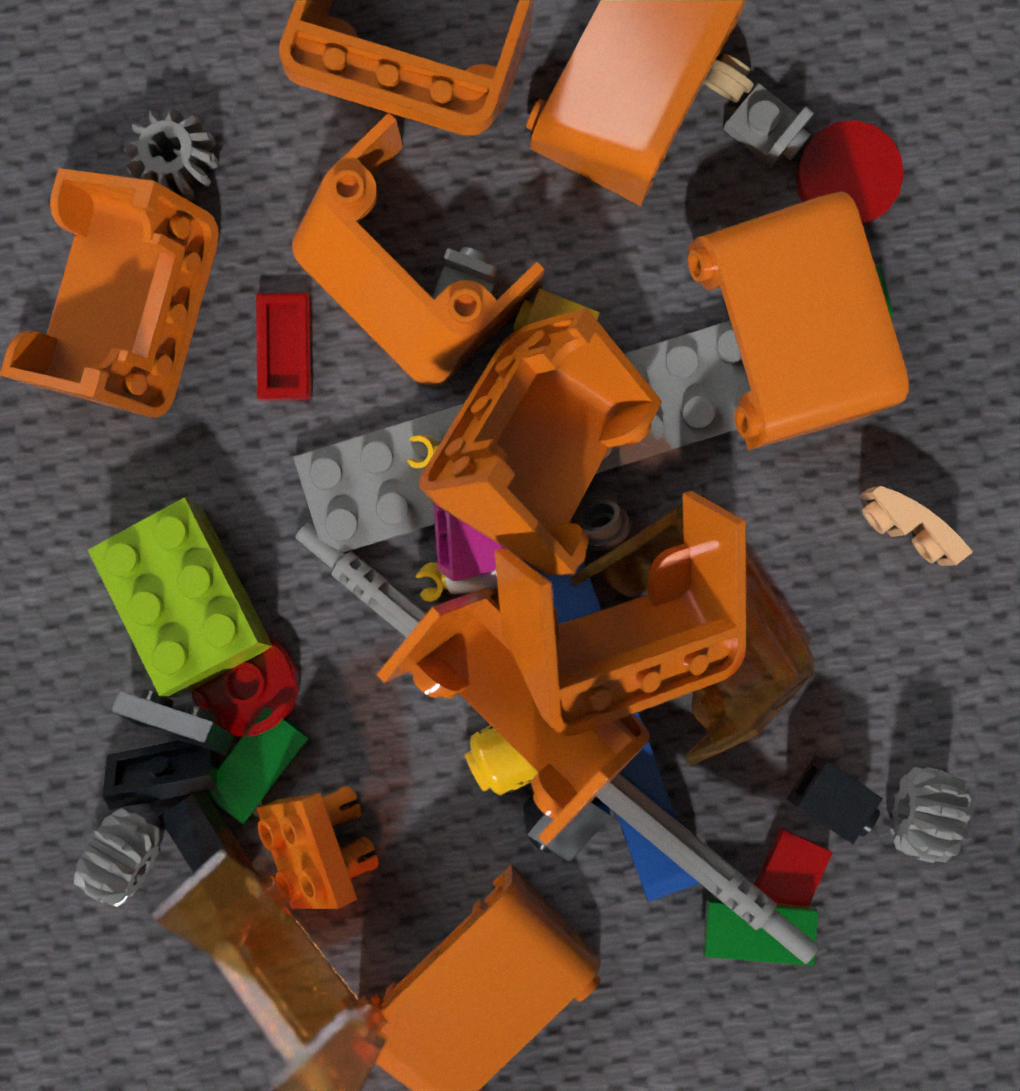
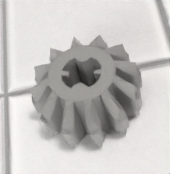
(162, 135)
(930, 815)
(118, 857)

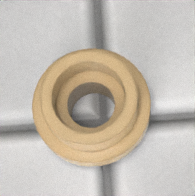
(729, 78)

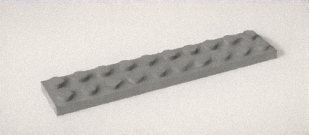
(370, 493)

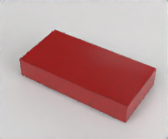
(284, 346)
(793, 869)

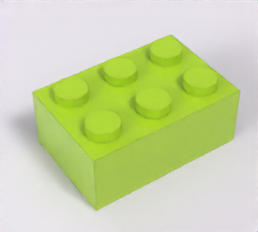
(180, 598)

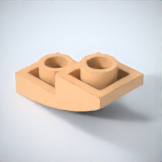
(899, 515)

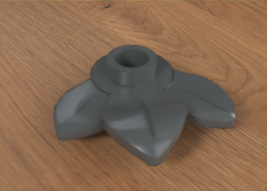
(601, 516)

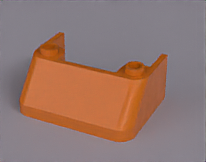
(331, 59)
(418, 332)
(641, 650)
(465, 653)

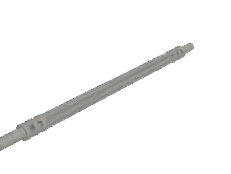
(618, 795)

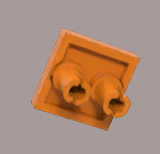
(307, 850)

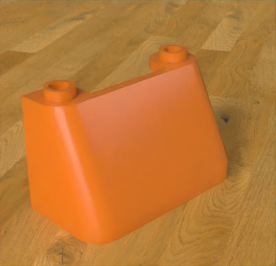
(630, 88)
(123, 296)
(804, 318)
(537, 437)
(484, 991)

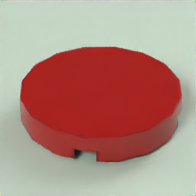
(852, 160)
(265, 681)

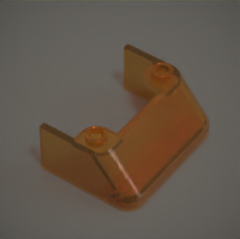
(775, 655)
(279, 976)

